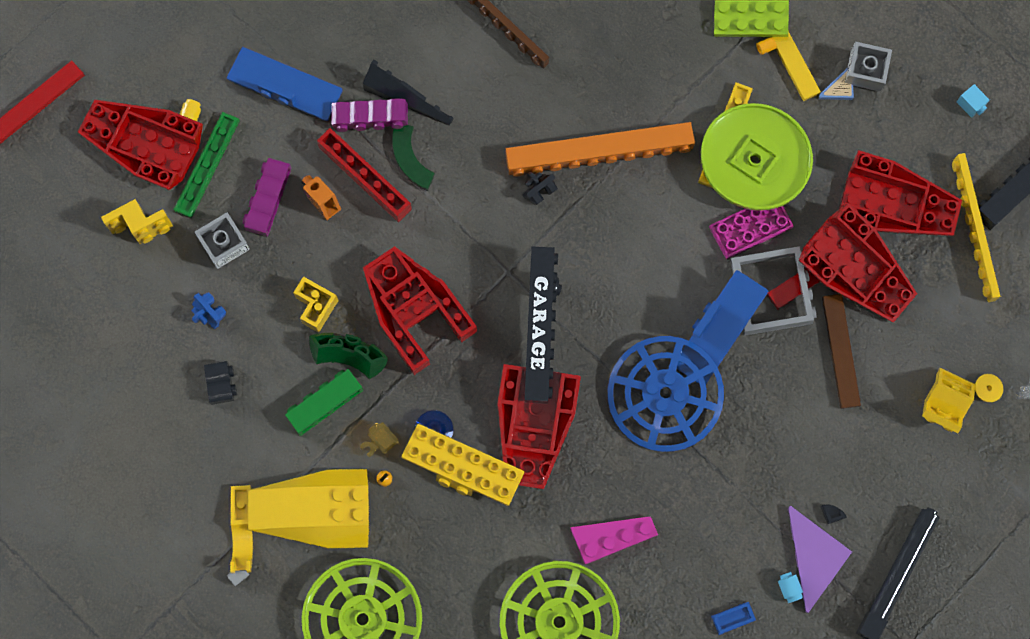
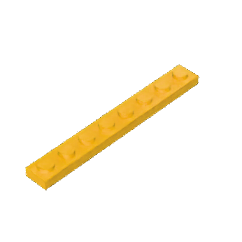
(977, 233)

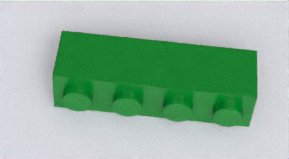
(323, 402)

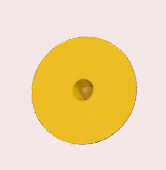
(989, 388)

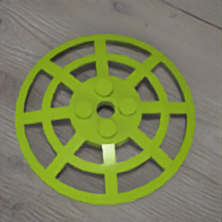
(362, 604)
(560, 606)

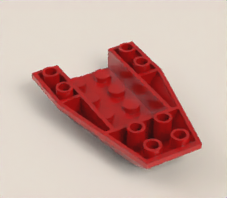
(144, 140)
(898, 198)
(857, 264)

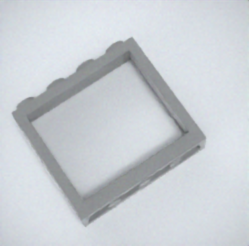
(806, 292)

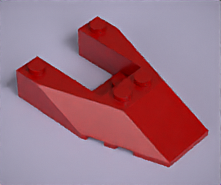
(405, 296)

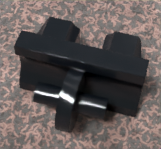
(533, 193)

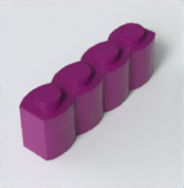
(369, 114)
(267, 197)

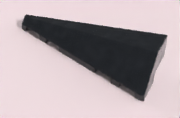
(389, 87)

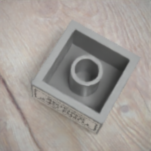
(868, 66)
(222, 240)

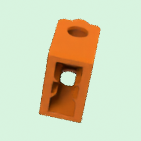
(321, 196)

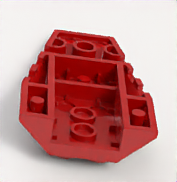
(535, 431)

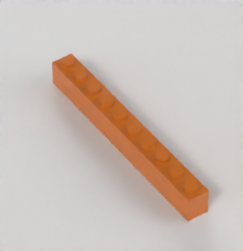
(600, 148)

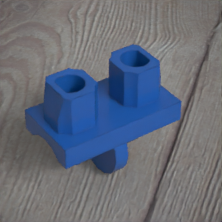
(204, 312)

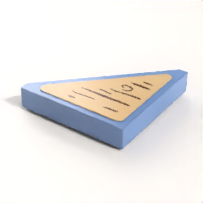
(838, 89)

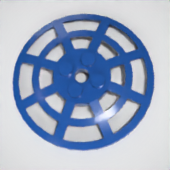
(665, 406)

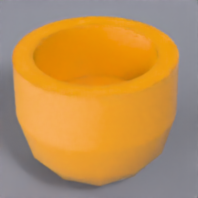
(387, 481)

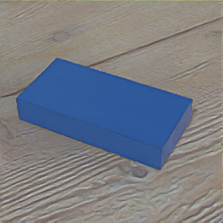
(733, 618)

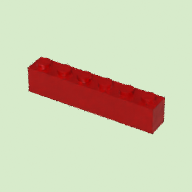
(364, 175)

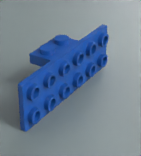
(284, 84)
(723, 322)

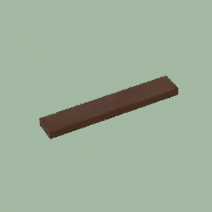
(841, 351)

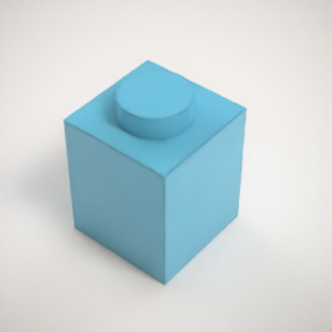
(973, 101)

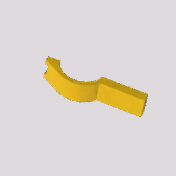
(241, 536)

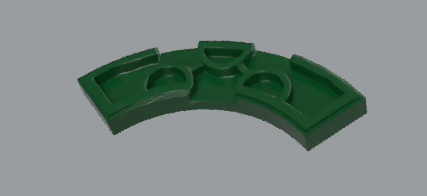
(407, 160)

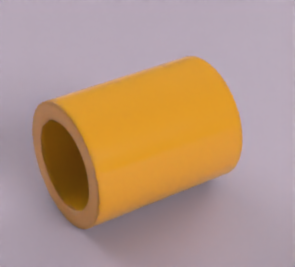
(766, 45)

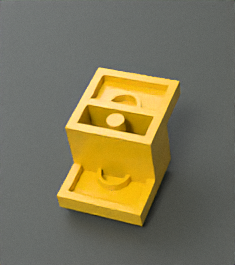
(141, 227)
(948, 400)

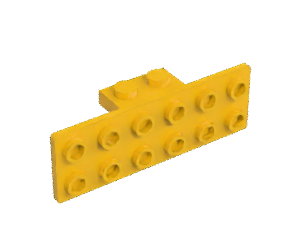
(462, 466)

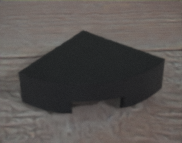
(832, 513)

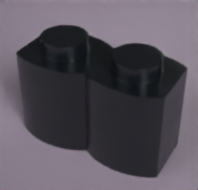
(219, 382)

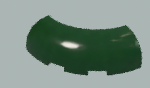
(348, 351)

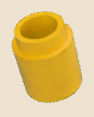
(191, 109)

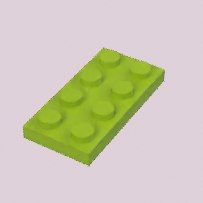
(751, 18)

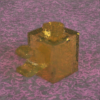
(381, 439)

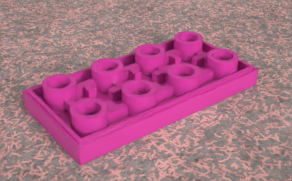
(749, 229)

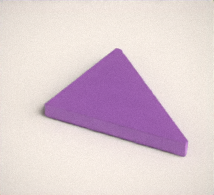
(816, 555)

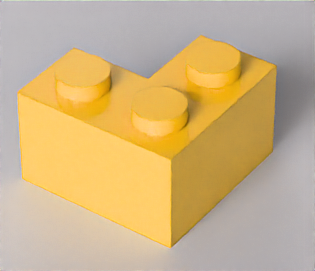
(319, 302)

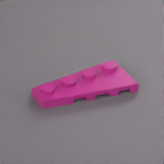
(607, 538)

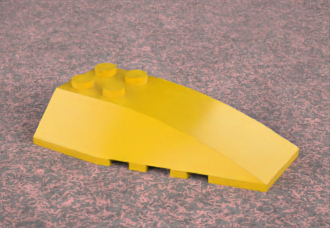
(314, 509)

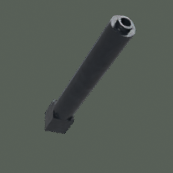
(876, 619)

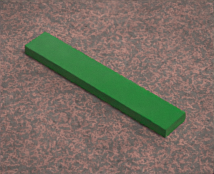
(206, 165)

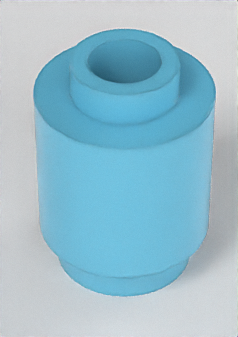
(790, 587)

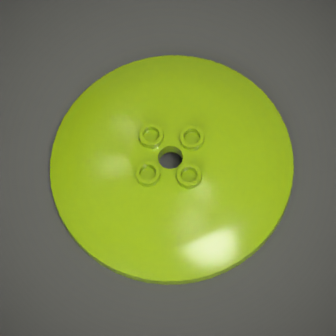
(763, 133)

